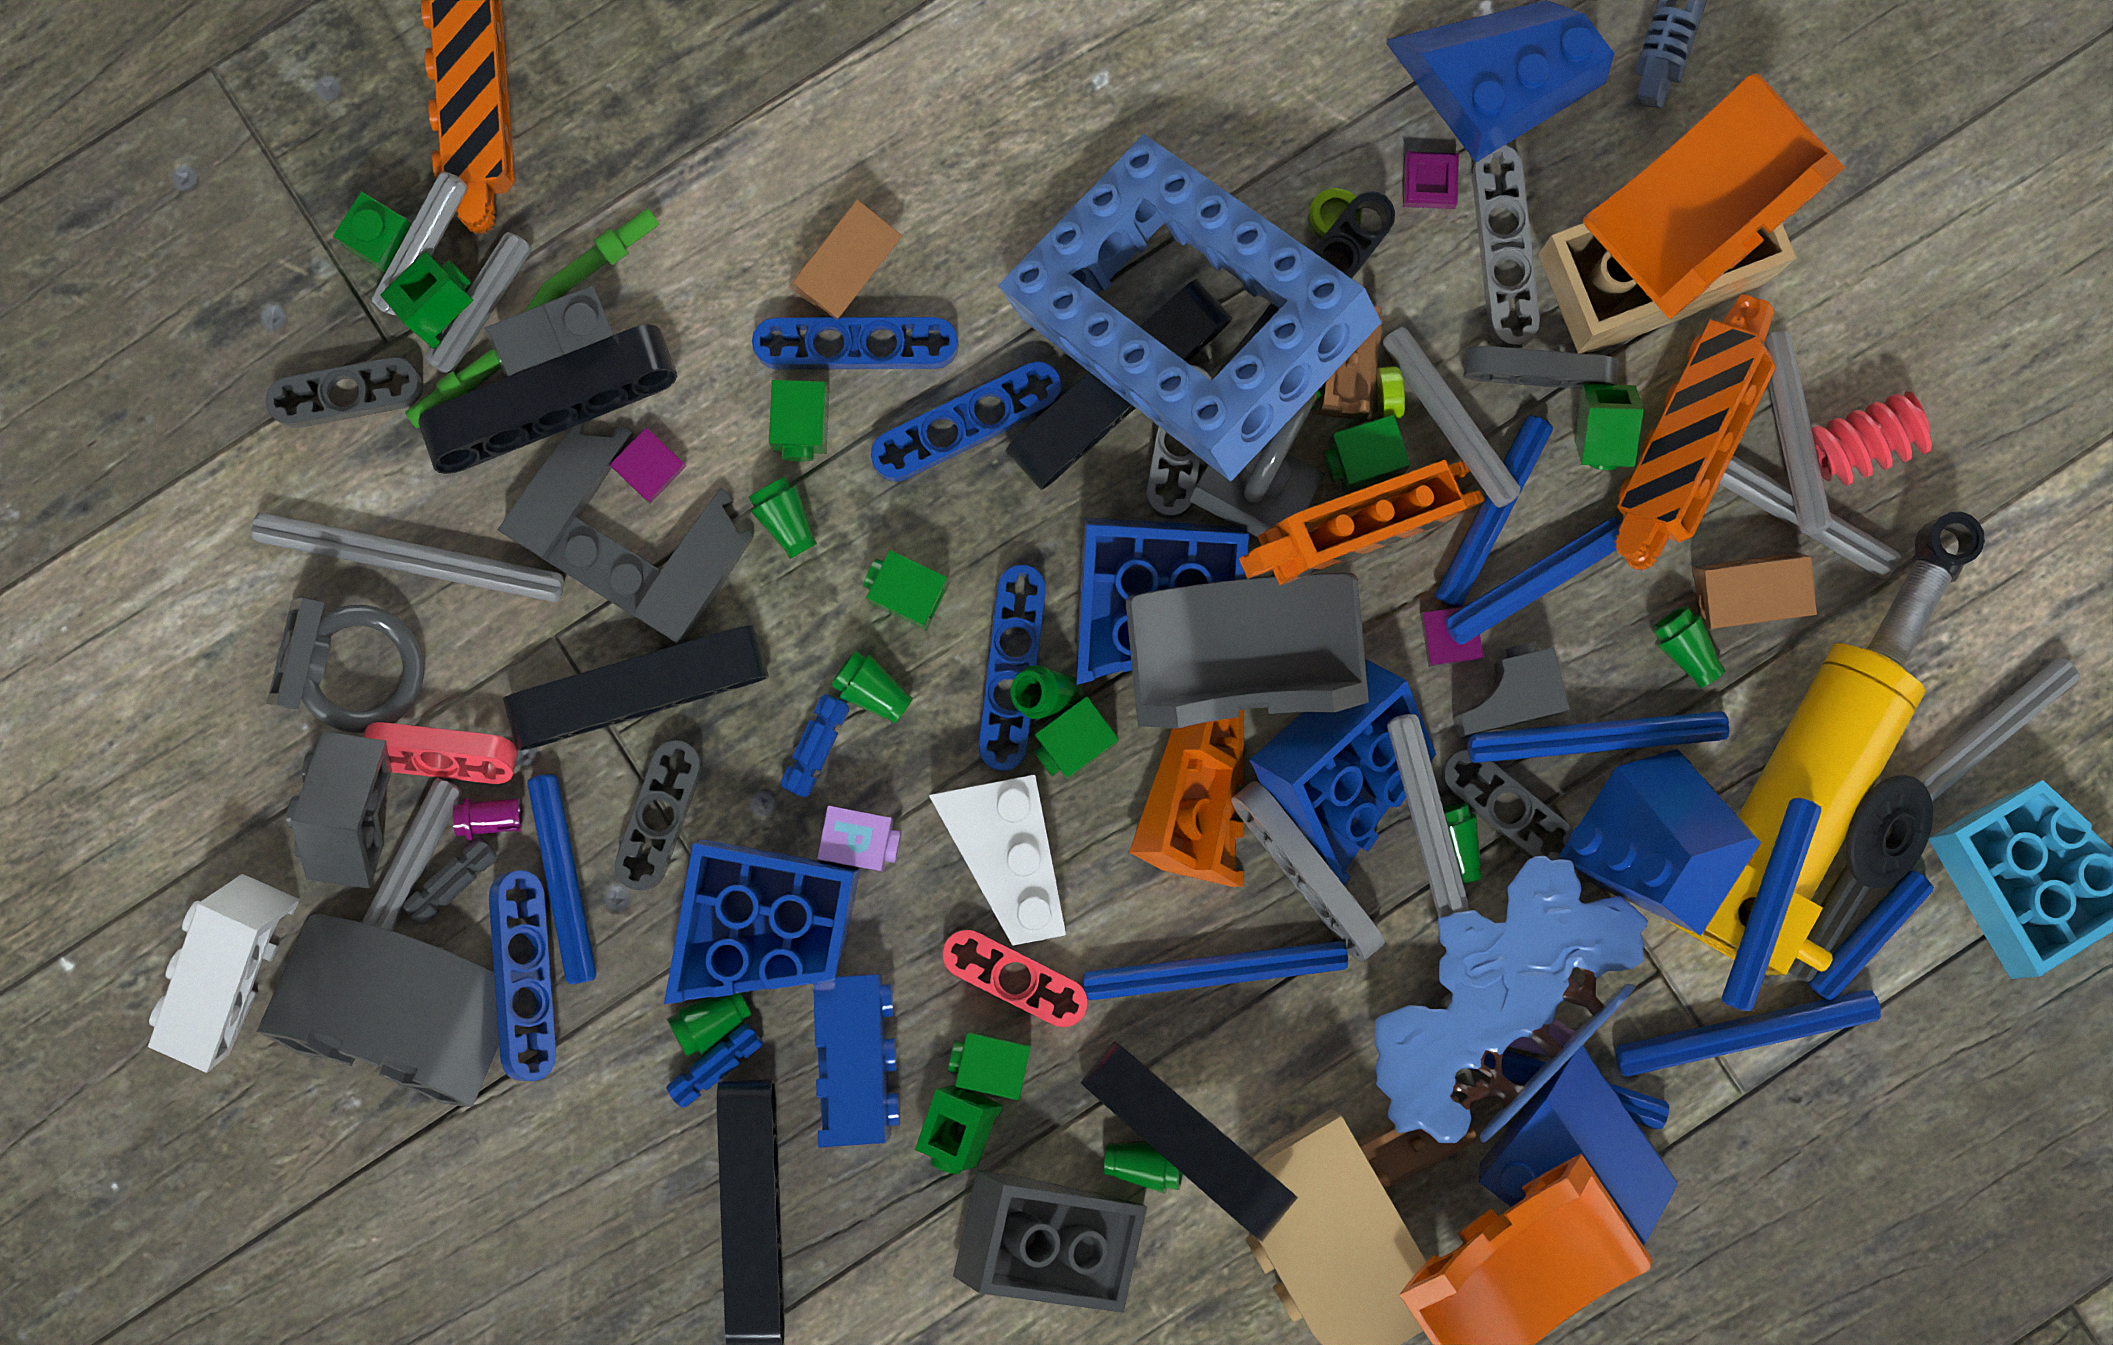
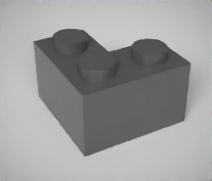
(339, 809)

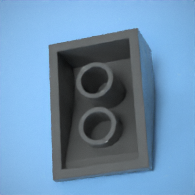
(1048, 1242)

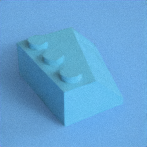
(2031, 878)

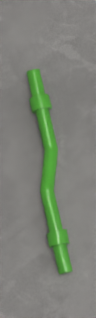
(609, 248)

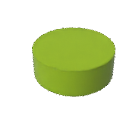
(1327, 209)
(1390, 392)

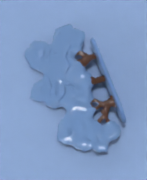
(1503, 989)

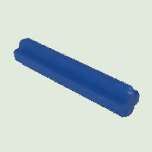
(1872, 934)

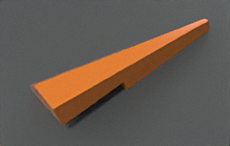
(1189, 810)

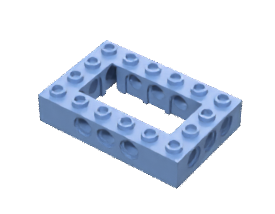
(1239, 411)

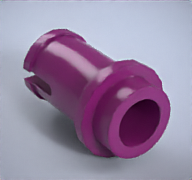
(487, 817)

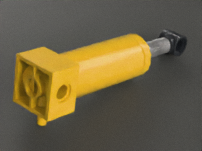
(1840, 747)

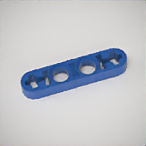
(855, 334)
(962, 413)
(1004, 667)
(512, 976)

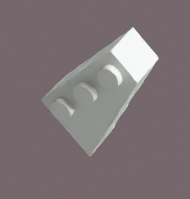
(1008, 852)
(217, 971)

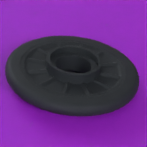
(1896, 801)

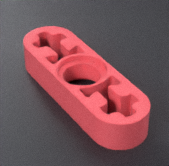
(461, 756)
(973, 971)

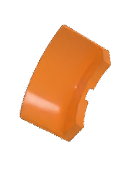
(1712, 194)
(1528, 1265)

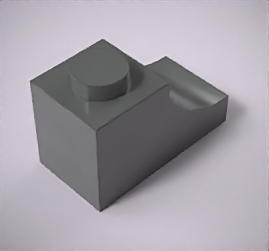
(549, 331)
(1524, 690)

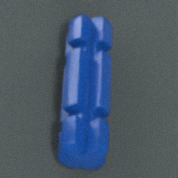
(815, 745)
(714, 1065)

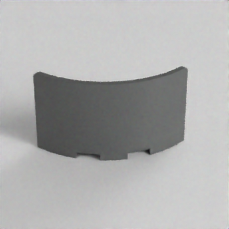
(1246, 646)
(388, 1004)

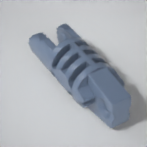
(1667, 49)

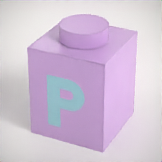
(859, 839)

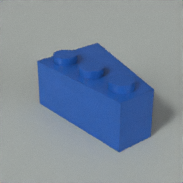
(855, 1060)

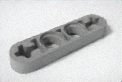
(1512, 246)
(1307, 871)

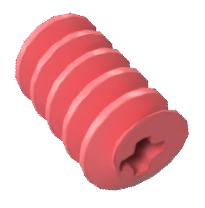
(1872, 436)

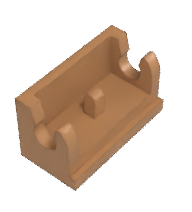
(845, 260)
(1352, 386)
(1755, 590)
(1401, 1155)

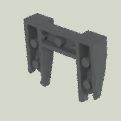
(664, 599)

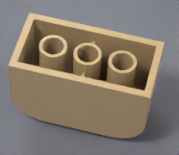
(1609, 307)
(1340, 1242)

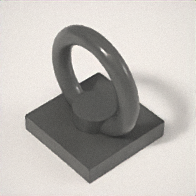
(1267, 487)
(305, 656)

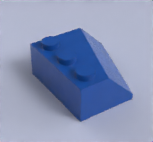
(1505, 70)
(1139, 558)
(1340, 769)
(1662, 840)
(758, 921)
(1576, 1116)

